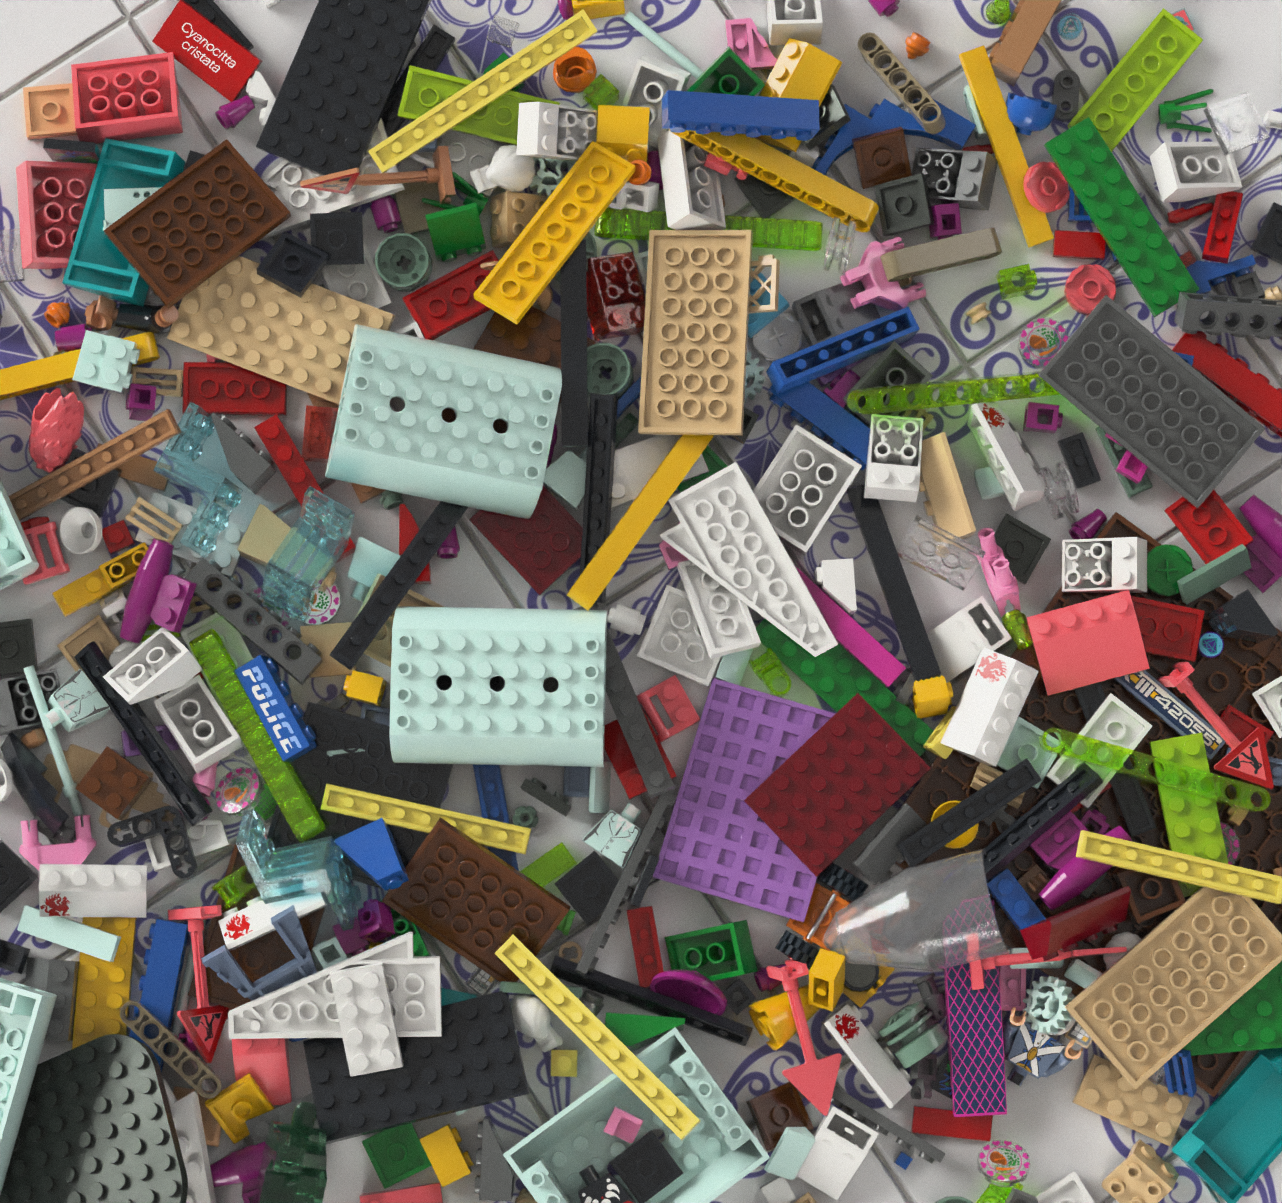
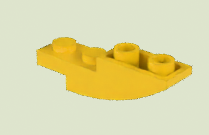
(100, 582)

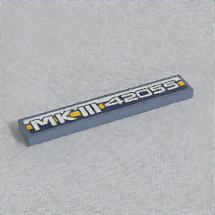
(1170, 709)

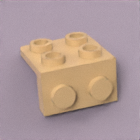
(511, 215)
(1141, 1177)

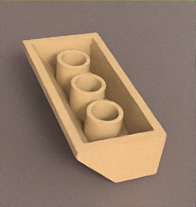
(943, 488)

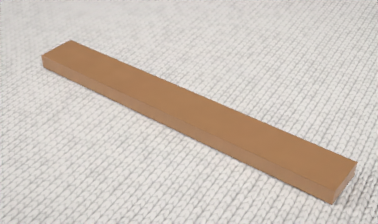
(94, 464)

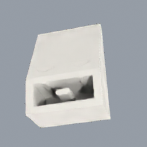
(555, 130)
(894, 458)
(1104, 565)
(964, 635)
(837, 1152)

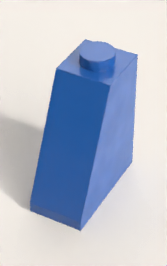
(375, 853)

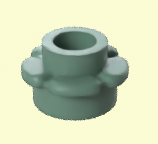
(391, 499)
(527, 811)

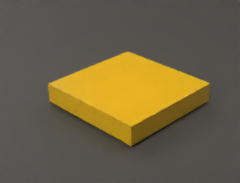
(238, 1104)

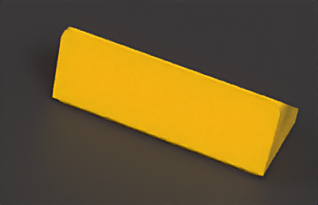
(599, 8)

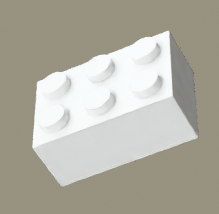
(198, 724)

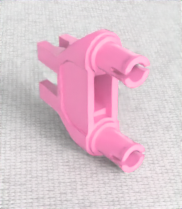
(873, 277)
(997, 573)
(61, 853)

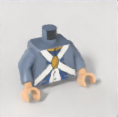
(1033, 1051)

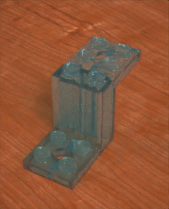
(217, 491)
(307, 554)
(298, 869)

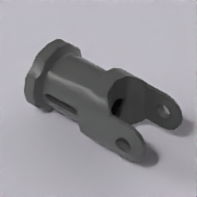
(931, 996)

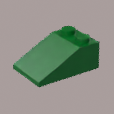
(728, 76)
(456, 232)
(713, 951)
(640, 1030)

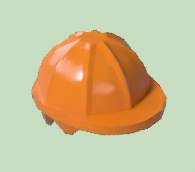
(574, 70)

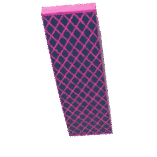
(975, 1042)

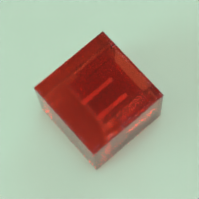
(1187, 259)

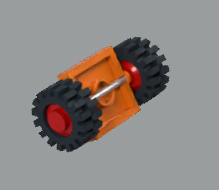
(820, 914)

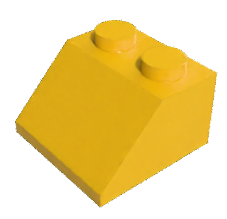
(624, 131)

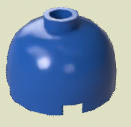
(1029, 113)

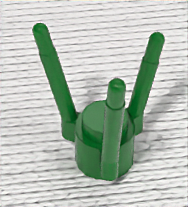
(1171, 111)
(467, 189)

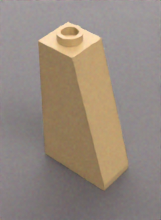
(265, 536)

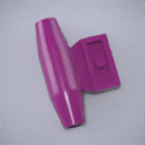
(1266, 549)
(156, 595)
(1058, 850)
(238, 1168)

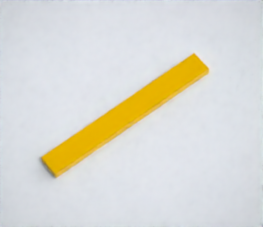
(1004, 142)

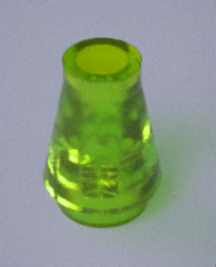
(997, 15)
(1017, 627)

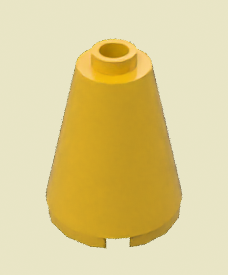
(775, 1017)

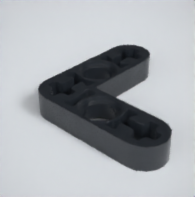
(159, 827)

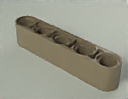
(905, 93)
(941, 254)
(175, 1062)

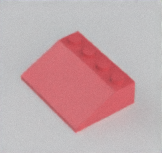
(126, 98)
(51, 210)
(1088, 643)

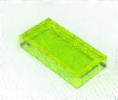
(550, 865)

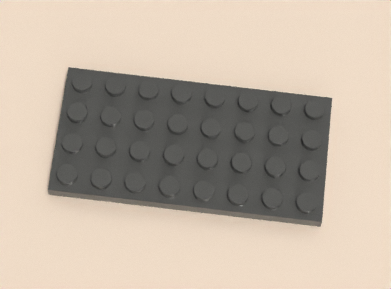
(1151, 401)

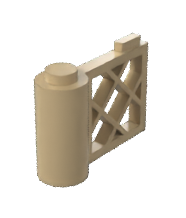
(773, 280)

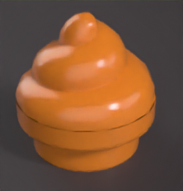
(916, 45)
(642, 173)
(58, 314)

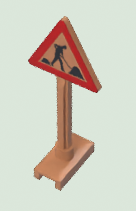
(343, 181)

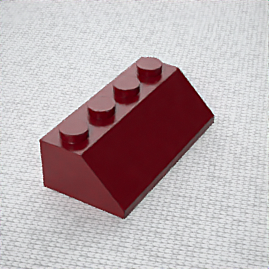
(1077, 924)

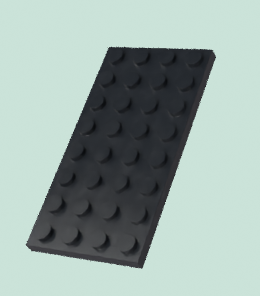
(341, 82)
(463, 1069)

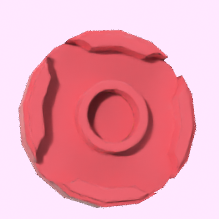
(1046, 187)
(1088, 286)

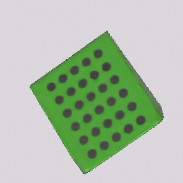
(267, 804)

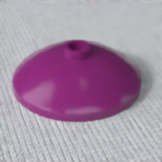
(691, 989)

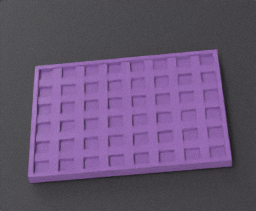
(713, 835)

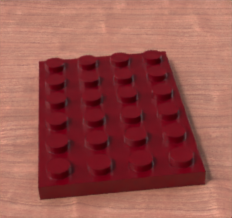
(837, 784)

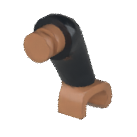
(144, 318)

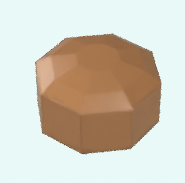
(34, 738)

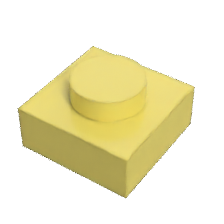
(564, 1063)

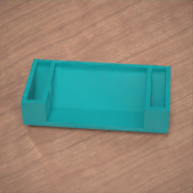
(94, 259)
(1239, 1130)

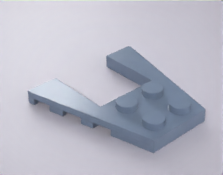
(290, 930)

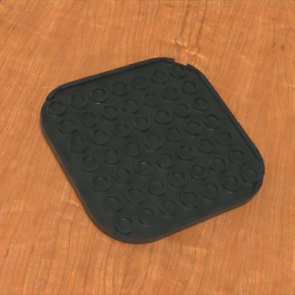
(97, 1130)

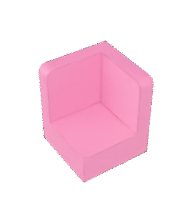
(623, 1125)

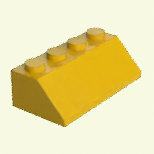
(799, 74)

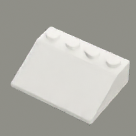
(804, 487)

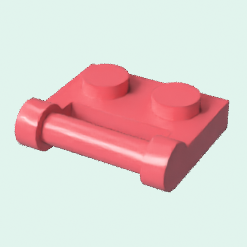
(43, 571)
(675, 704)

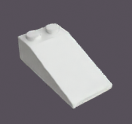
(638, 463)

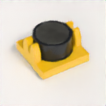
(864, 981)

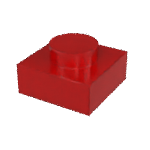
(117, 537)

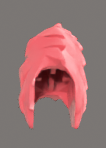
(55, 429)

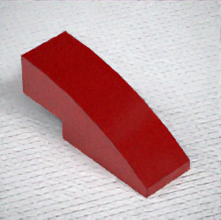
(407, 532)

